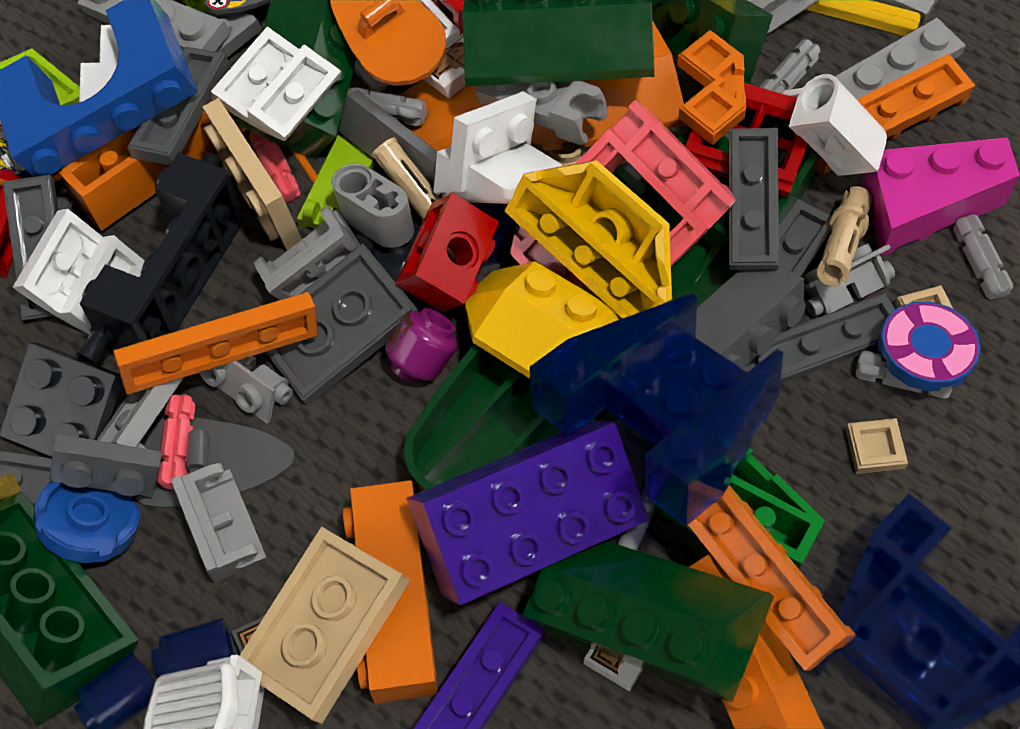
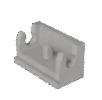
(309, 257)
(219, 521)

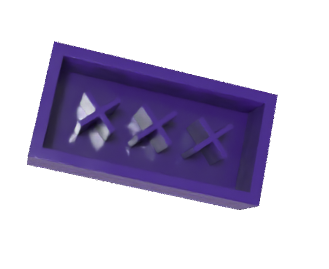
(527, 510)

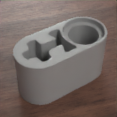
(373, 205)

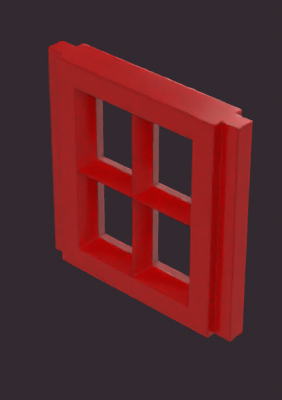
(763, 103)

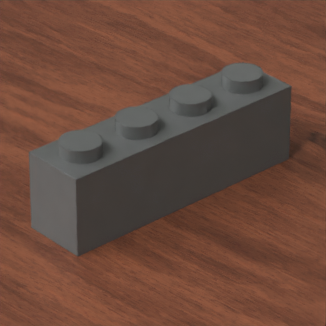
(750, 313)

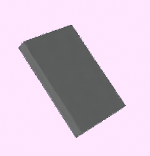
(354, 318)

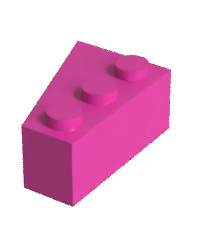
(935, 186)

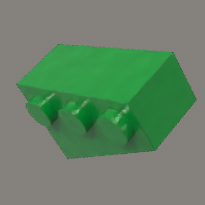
(776, 507)

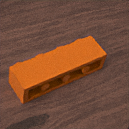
(113, 183)
(401, 655)
(771, 687)

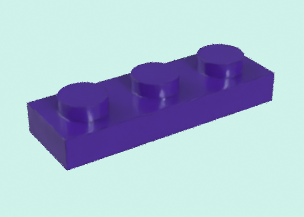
(484, 672)

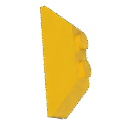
(598, 233)
(529, 312)

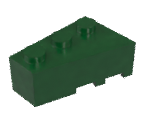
(735, 21)

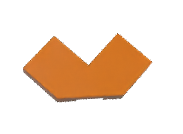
(723, 98)

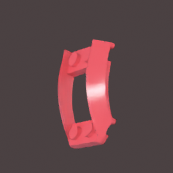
(667, 168)

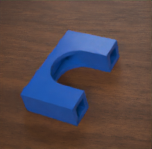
(146, 82)

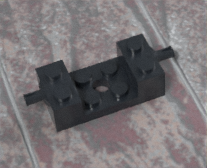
(201, 226)

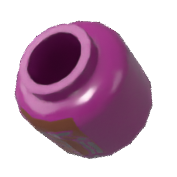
(421, 345)

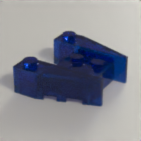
(668, 390)
(918, 636)

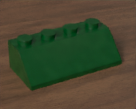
(315, 26)
(556, 40)
(653, 615)
(52, 619)

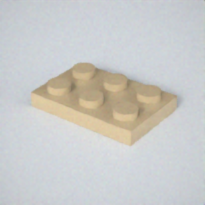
(251, 177)
(323, 623)

